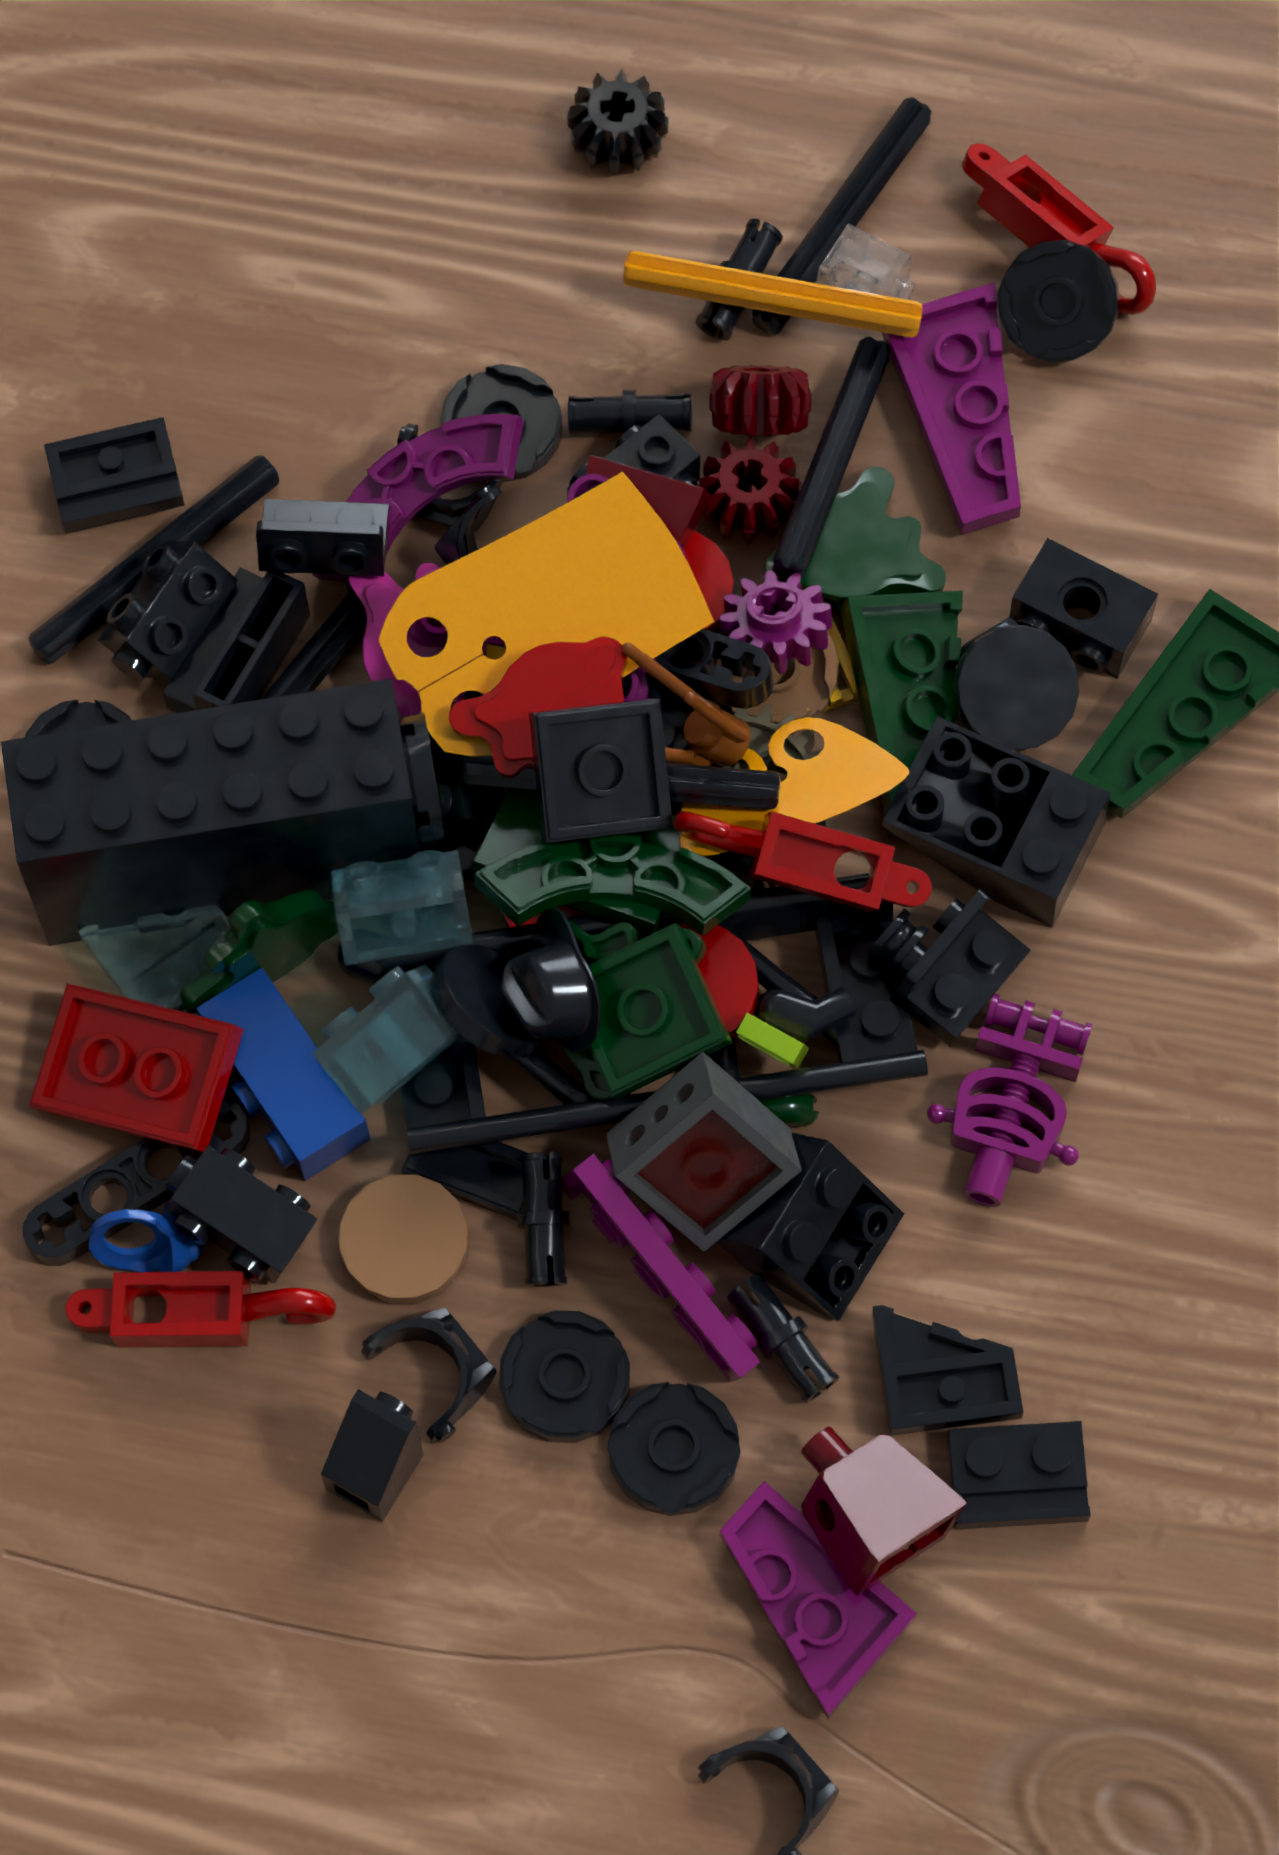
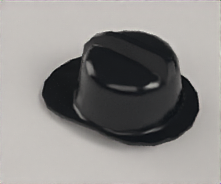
(552, 987)

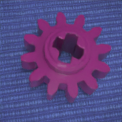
(778, 619)

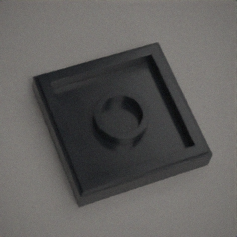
(600, 770)

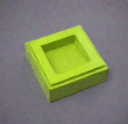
(772, 1041)

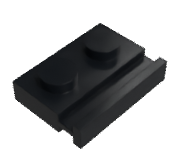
(114, 475)
(1019, 1474)

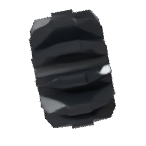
(617, 122)

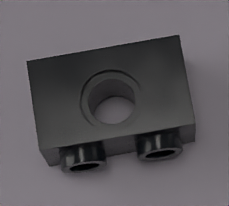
(1068, 580)

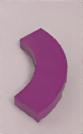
(436, 463)

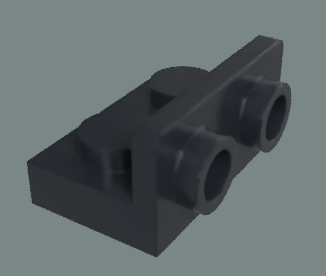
(323, 537)
(959, 971)

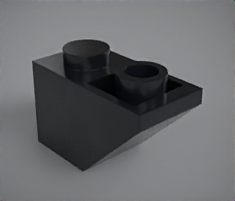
(373, 1453)

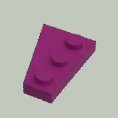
(808, 1602)

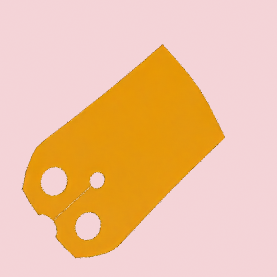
(566, 577)

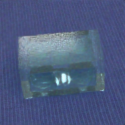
(401, 906)
(388, 1040)

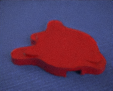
(540, 680)

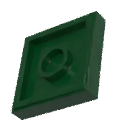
(653, 1012)

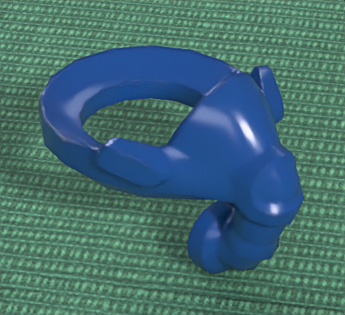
(165, 1253)

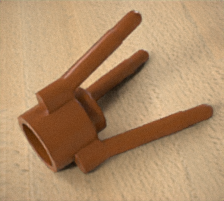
(708, 729)

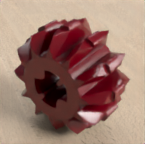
(760, 400)
(749, 469)

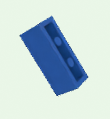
(283, 1081)

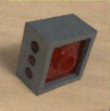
(703, 1152)

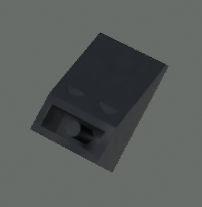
(998, 819)

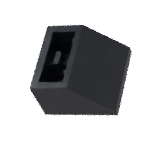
(817, 1230)

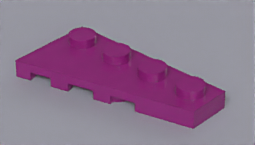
(962, 404)

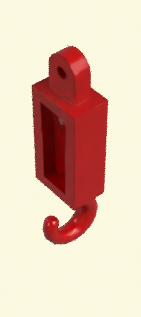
(1043, 210)
(805, 856)
(200, 1311)

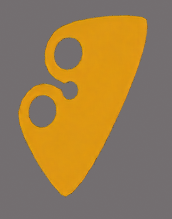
(815, 789)

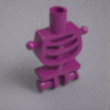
(1001, 1140)

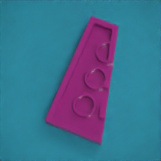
(619, 1221)

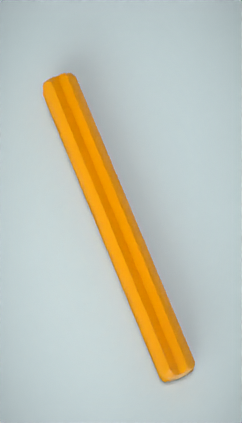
(772, 294)

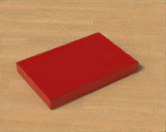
(136, 1067)

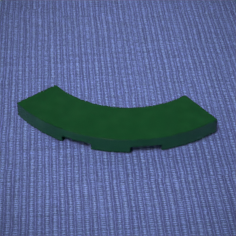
(612, 869)

